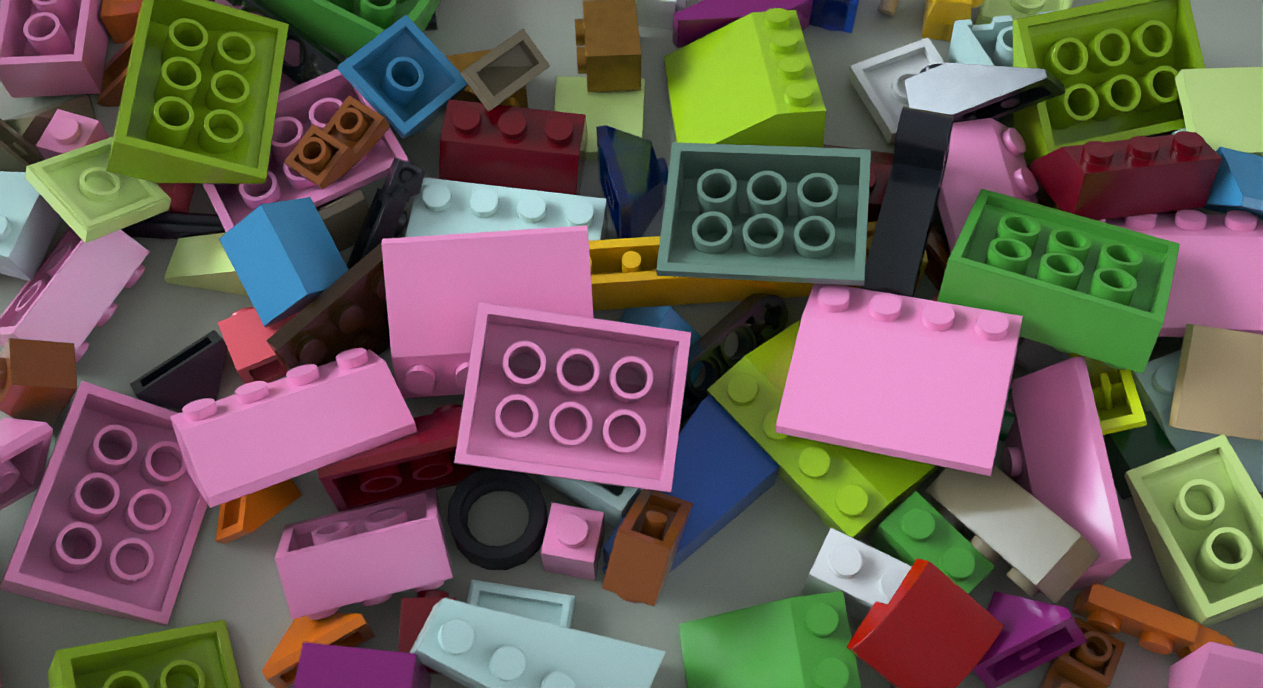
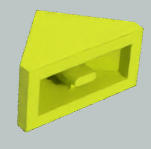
(1114, 397)

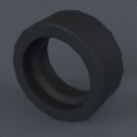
(484, 482)

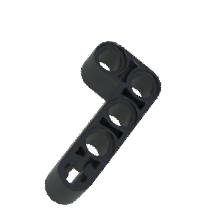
(909, 202)

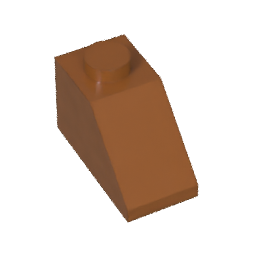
(36, 379)
(646, 547)

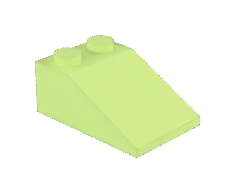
(1203, 529)

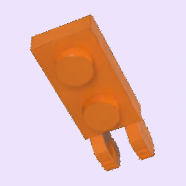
(1154, 626)

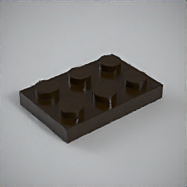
(340, 319)

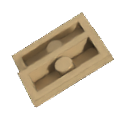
(1219, 383)

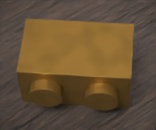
(610, 45)

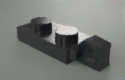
(387, 212)

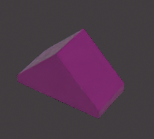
(1030, 637)

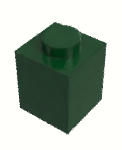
(1135, 448)

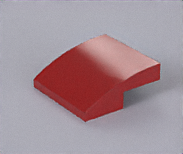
(926, 632)

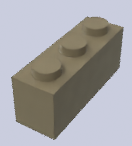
(1014, 526)

